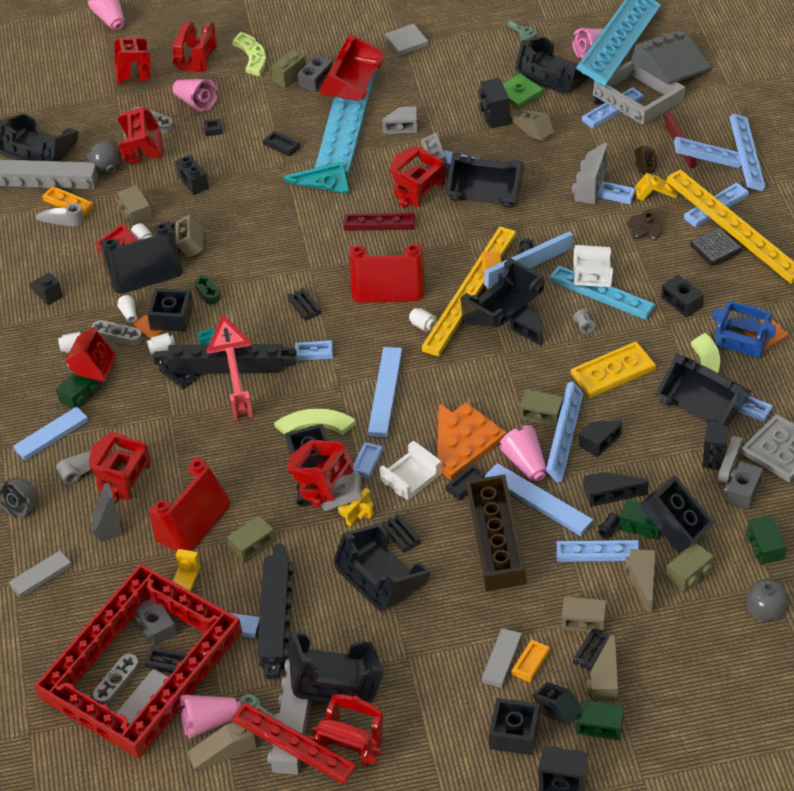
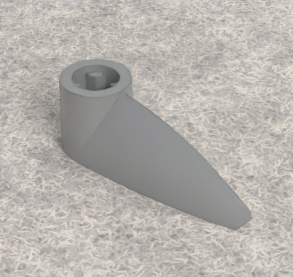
(68, 216)
(73, 467)

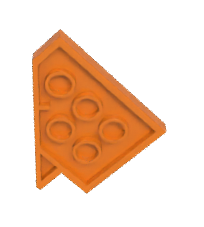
(464, 438)

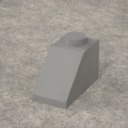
(401, 121)

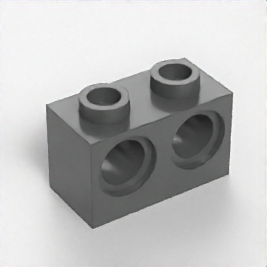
(314, 73)

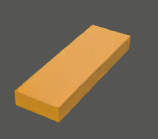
(62, 199)

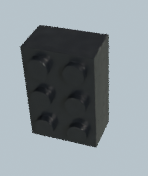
(676, 514)

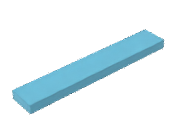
(607, 295)

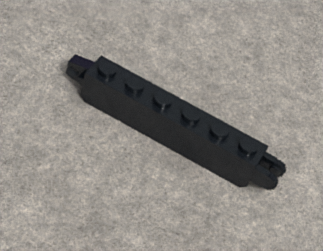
(249, 359)
(274, 612)

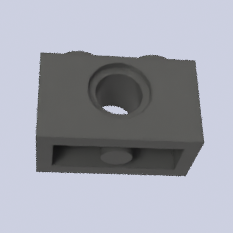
(743, 485)
(156, 622)

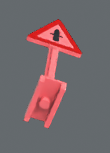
(227, 338)

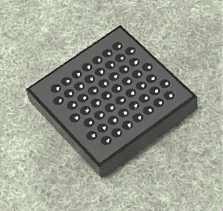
(715, 246)

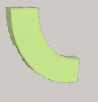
(254, 51)
(707, 352)
(302, 419)

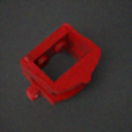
(201, 47)
(131, 50)
(135, 125)
(410, 178)
(106, 469)
(323, 474)
(348, 736)

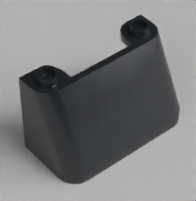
(540, 65)
(23, 142)
(484, 180)
(142, 261)
(505, 298)
(702, 391)
(374, 570)
(324, 673)

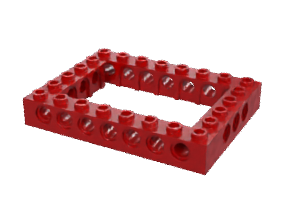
(58, 682)

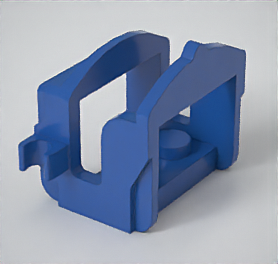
(738, 342)

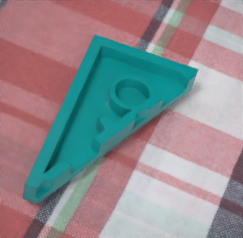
(327, 177)

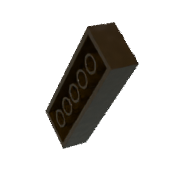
(496, 532)

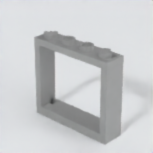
(672, 94)

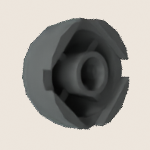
(105, 156)
(18, 497)
(767, 600)

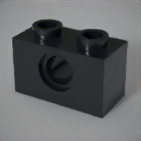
(192, 174)
(682, 296)
(714, 446)
(557, 703)

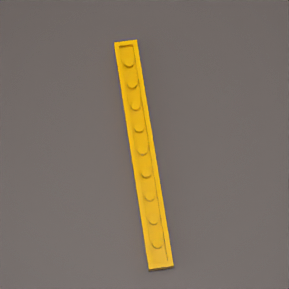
(733, 224)
(472, 285)

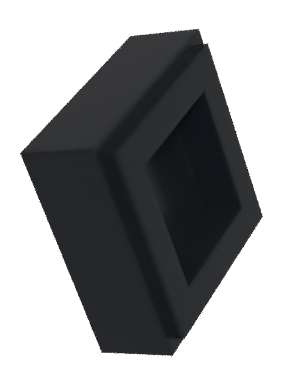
(212, 127)

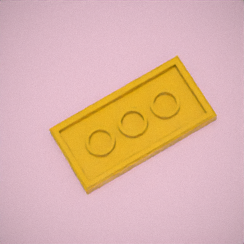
(613, 369)

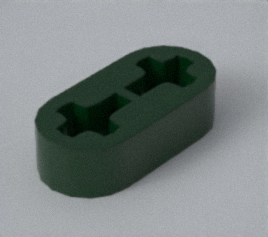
(210, 288)

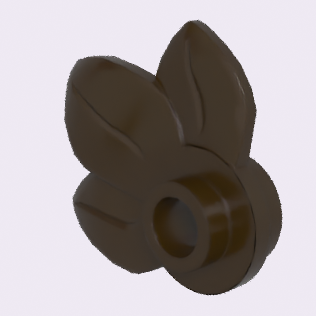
(642, 225)

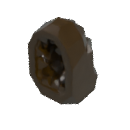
(645, 159)

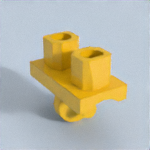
(357, 509)

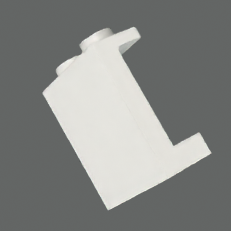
(592, 266)
(412, 471)

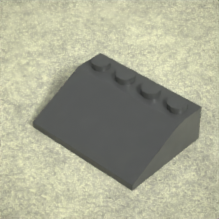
(670, 57)

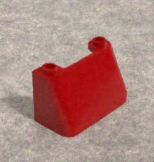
(352, 70)
(387, 276)
(193, 513)

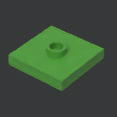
(521, 90)

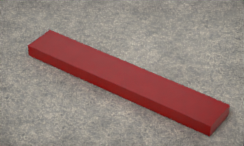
(294, 743)

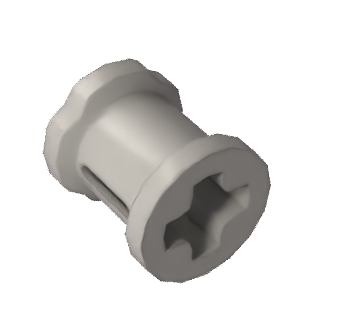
(584, 321)

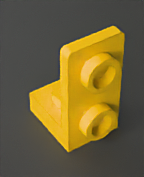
(653, 182)
(188, 568)

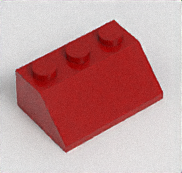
(91, 355)

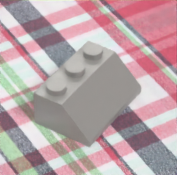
(591, 175)

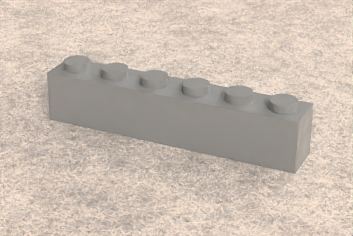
(48, 174)
(295, 714)

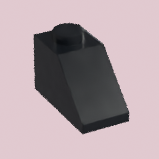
(47, 288)
(528, 324)
(599, 436)

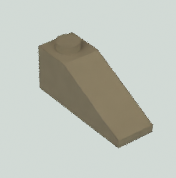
(533, 123)
(641, 574)
(603, 680)
(222, 745)

